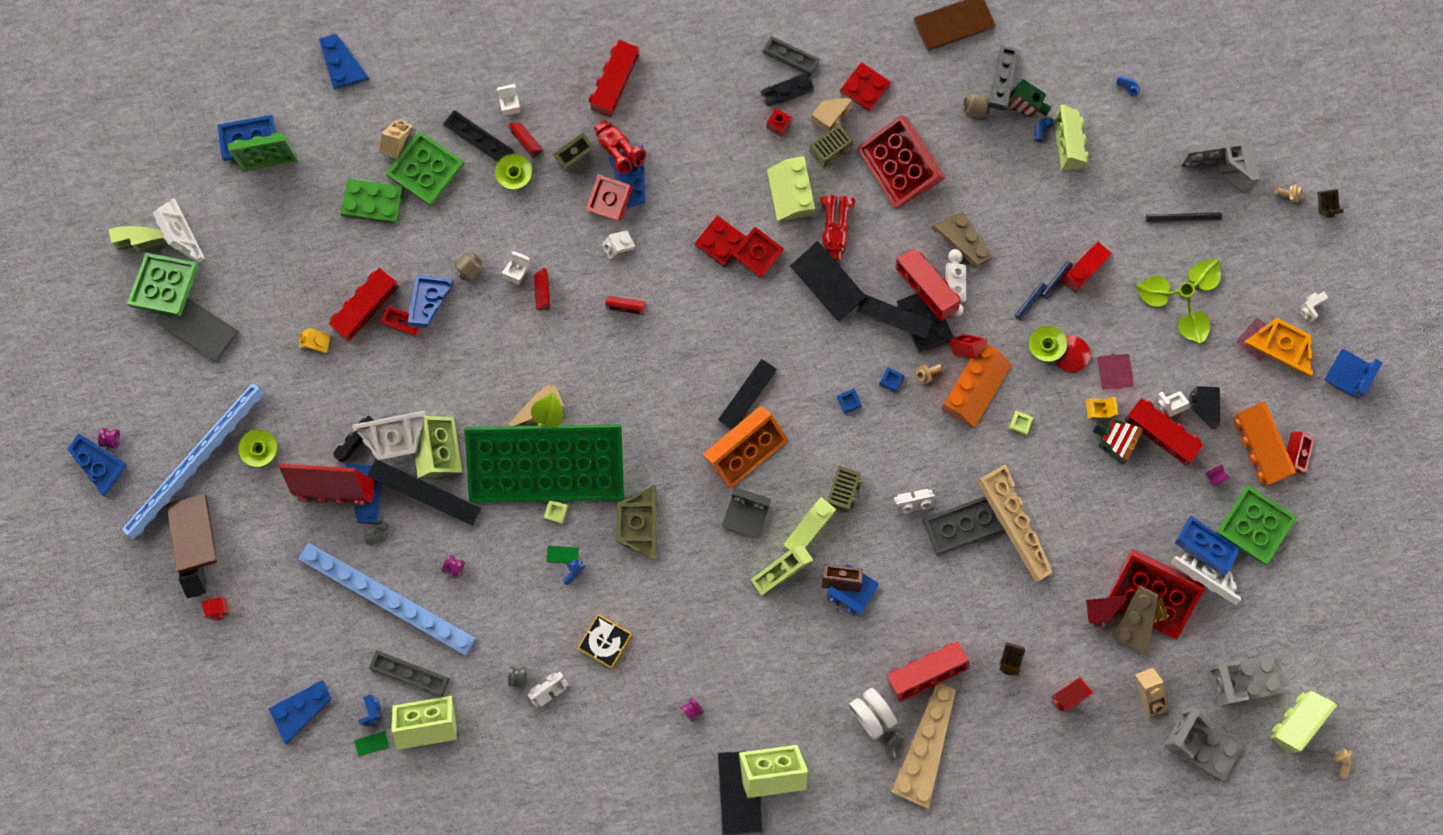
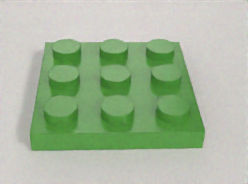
(262, 151)
(425, 168)
(163, 284)
(1256, 525)

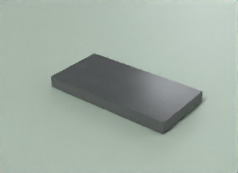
(199, 329)
(962, 525)

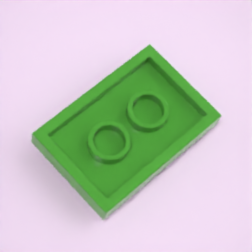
(372, 201)

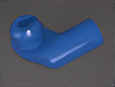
(1130, 85)
(1041, 126)

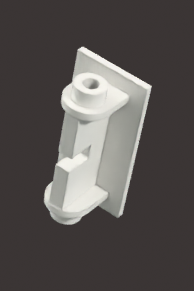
(923, 500)
(541, 692)

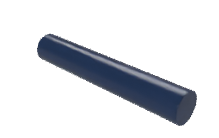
(1057, 279)
(1030, 301)

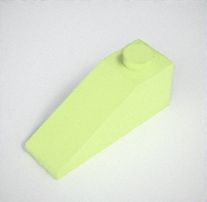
(811, 524)
(782, 569)

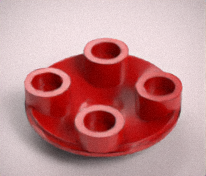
(1076, 355)

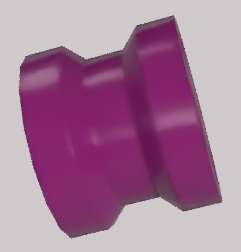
(109, 438)
(1217, 475)
(453, 566)
(692, 709)

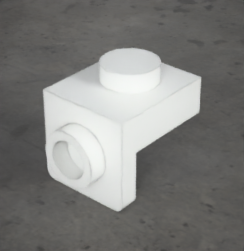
(508, 100)
(617, 243)
(516, 268)
(1313, 301)
(1173, 404)

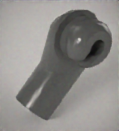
(379, 534)
(891, 742)

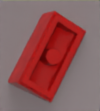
(525, 139)
(541, 287)
(625, 305)
(967, 345)
(1300, 450)

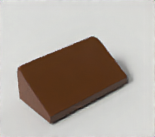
(842, 578)

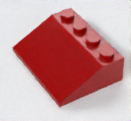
(901, 162)
(328, 484)
(1174, 587)

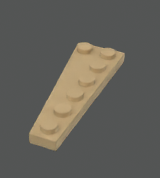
(1000, 494)
(921, 763)

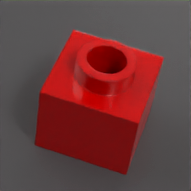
(778, 127)
(215, 608)

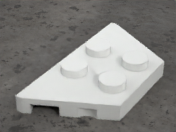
(177, 231)
(392, 435)
(1208, 576)

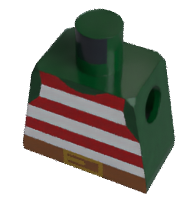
(1028, 99)
(1118, 439)

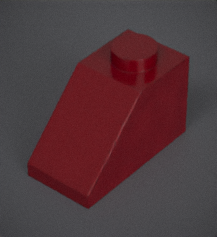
(1104, 609)

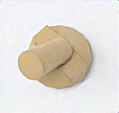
(1294, 194)
(924, 373)
(1343, 756)

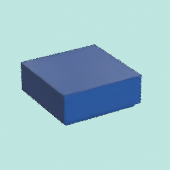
(891, 380)
(849, 401)

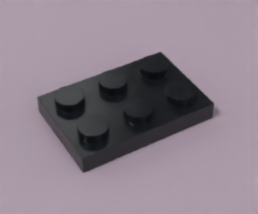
(940, 331)

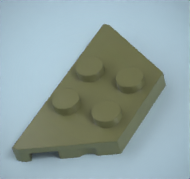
(638, 522)

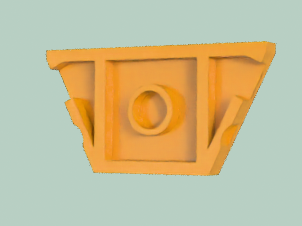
(1284, 345)

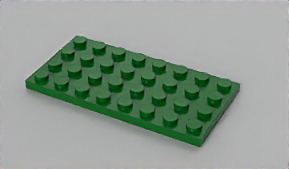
(544, 463)

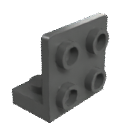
(746, 513)

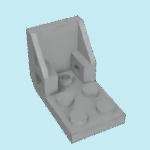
(1239, 155)
(1245, 680)
(1201, 745)

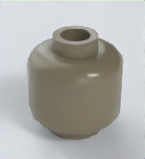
(976, 105)
(469, 266)

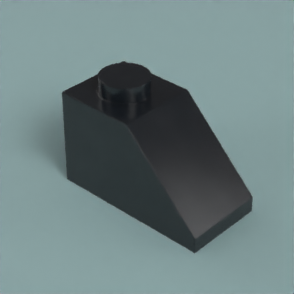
(1206, 404)
(193, 582)

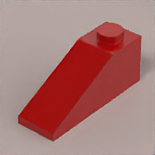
(1086, 267)
(1071, 695)

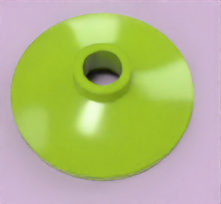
(510, 164)
(1047, 335)
(249, 444)

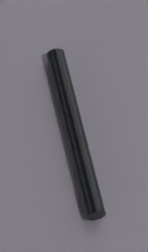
(1183, 217)

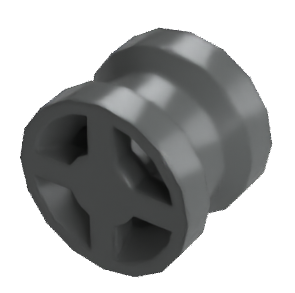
(517, 676)

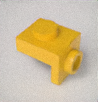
(314, 340)
(1102, 408)

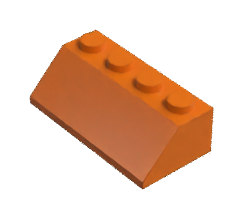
(977, 386)
(1264, 445)
(745, 447)

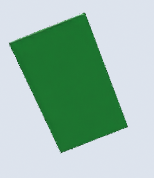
(562, 554)
(371, 743)

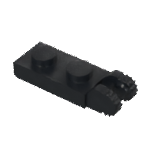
(788, 89)
(351, 443)

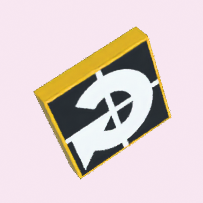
(604, 641)

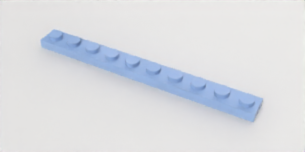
(190, 464)
(387, 599)

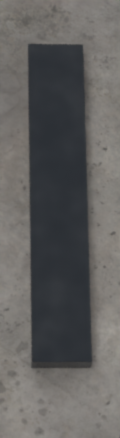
(424, 492)

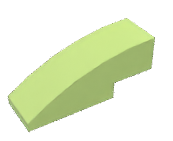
(137, 236)

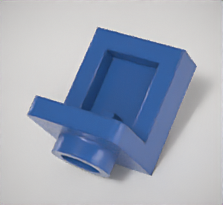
(373, 706)

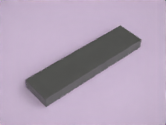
(409, 673)

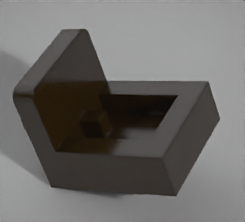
(1329, 203)
(1011, 659)

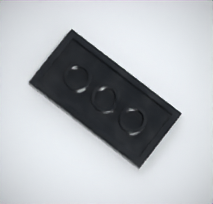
(828, 281)
(737, 810)

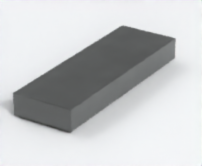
(791, 55)

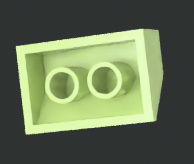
(1070, 139)
(791, 189)
(438, 448)
(1302, 721)
(423, 722)
(773, 771)

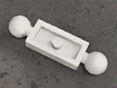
(956, 277)

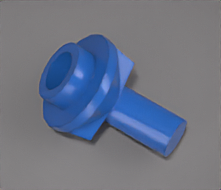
(576, 567)

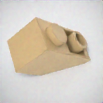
(830, 112)
(395, 138)
(1152, 692)

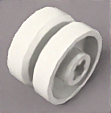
(873, 713)

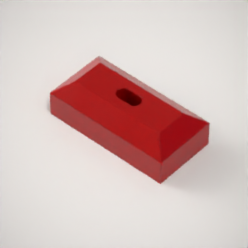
(393, 316)

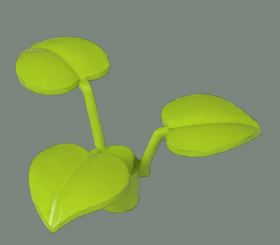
(1156, 291)
(547, 411)

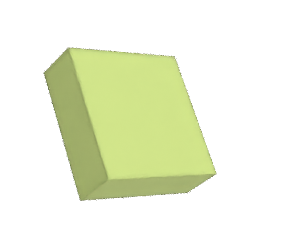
(1020, 423)
(555, 512)

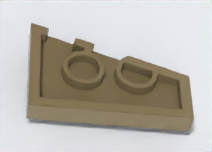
(962, 235)
(1137, 621)

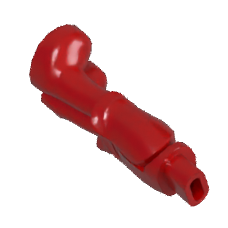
(613, 140)
(835, 234)

